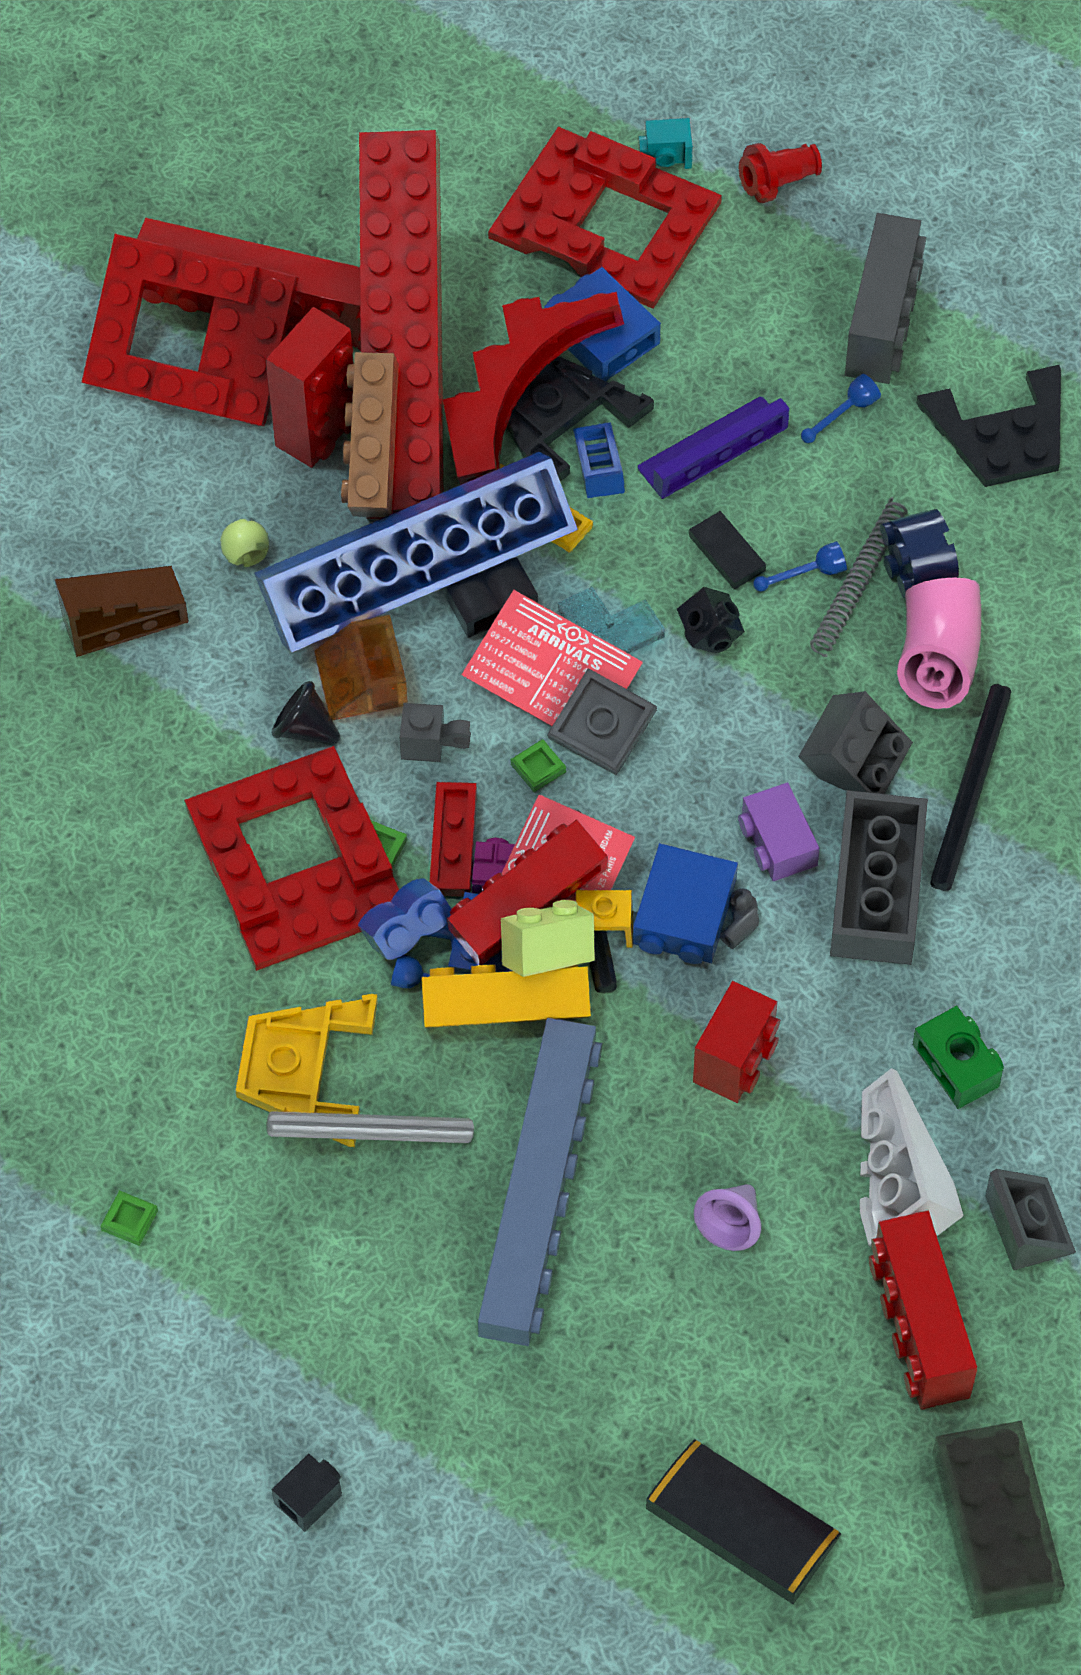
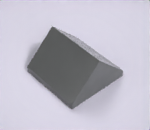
(1027, 1218)

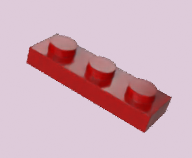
(453, 837)

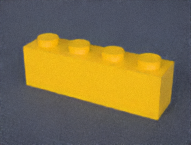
(503, 996)

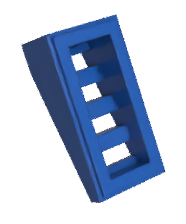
(603, 480)

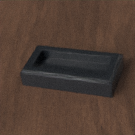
(727, 550)

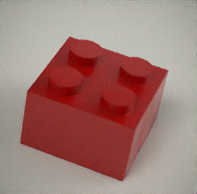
(736, 1042)

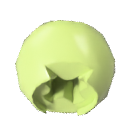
(244, 543)

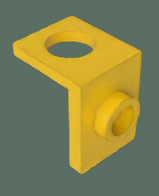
(611, 910)

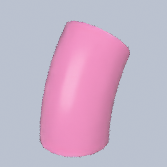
(940, 641)

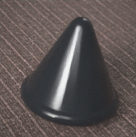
(306, 718)

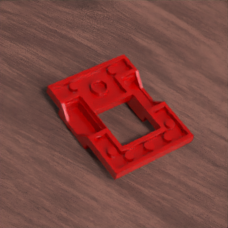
(566, 185)
(243, 330)
(312, 904)

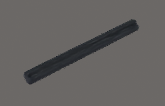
(970, 787)

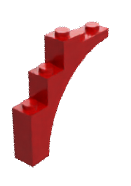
(504, 371)

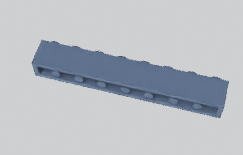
(538, 1182)

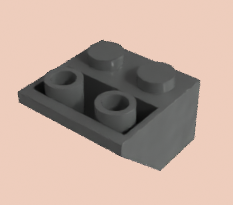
(855, 745)

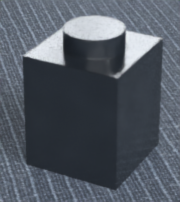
(307, 1491)

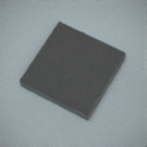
(602, 721)

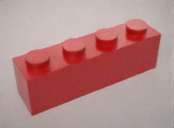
(536, 881)

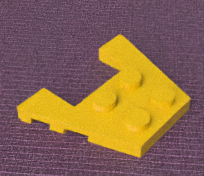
(287, 1055)

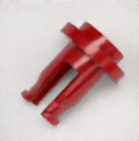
(766, 170)

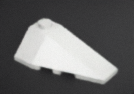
(902, 1161)

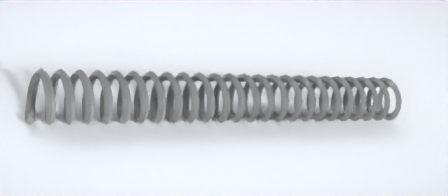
(848, 580)

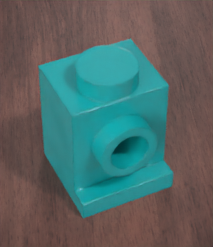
(668, 141)

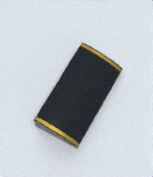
(742, 1520)

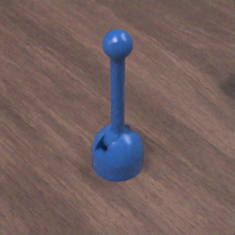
(861, 393)
(828, 560)
(407, 972)

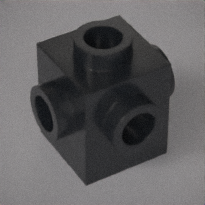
(710, 620)

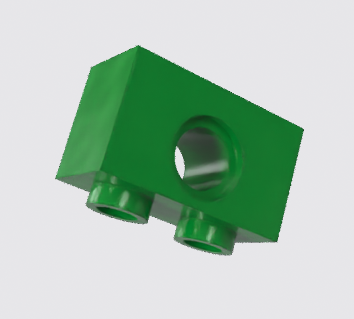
(960, 1079)

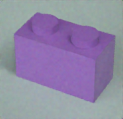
(779, 832)

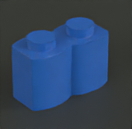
(412, 913)

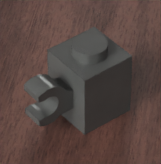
(425, 732)

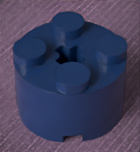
(918, 549)

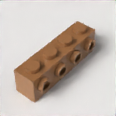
(372, 434)

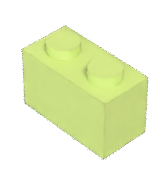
(547, 938)

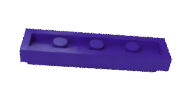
(714, 445)

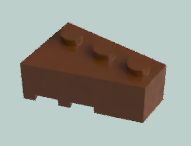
(119, 606)

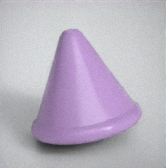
(723, 1226)

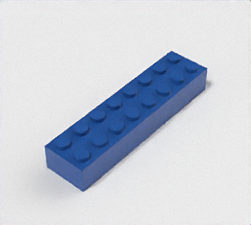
(416, 551)

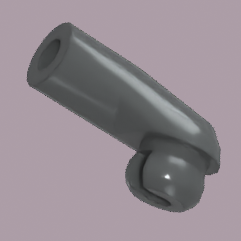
(745, 918)

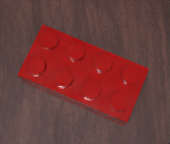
(310, 387)
(923, 1311)

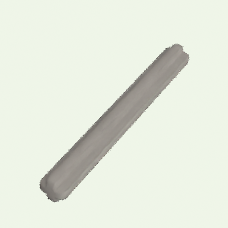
(369, 1127)

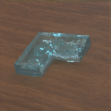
(626, 630)

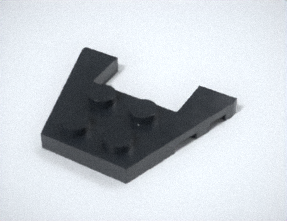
(560, 399)
(1008, 442)

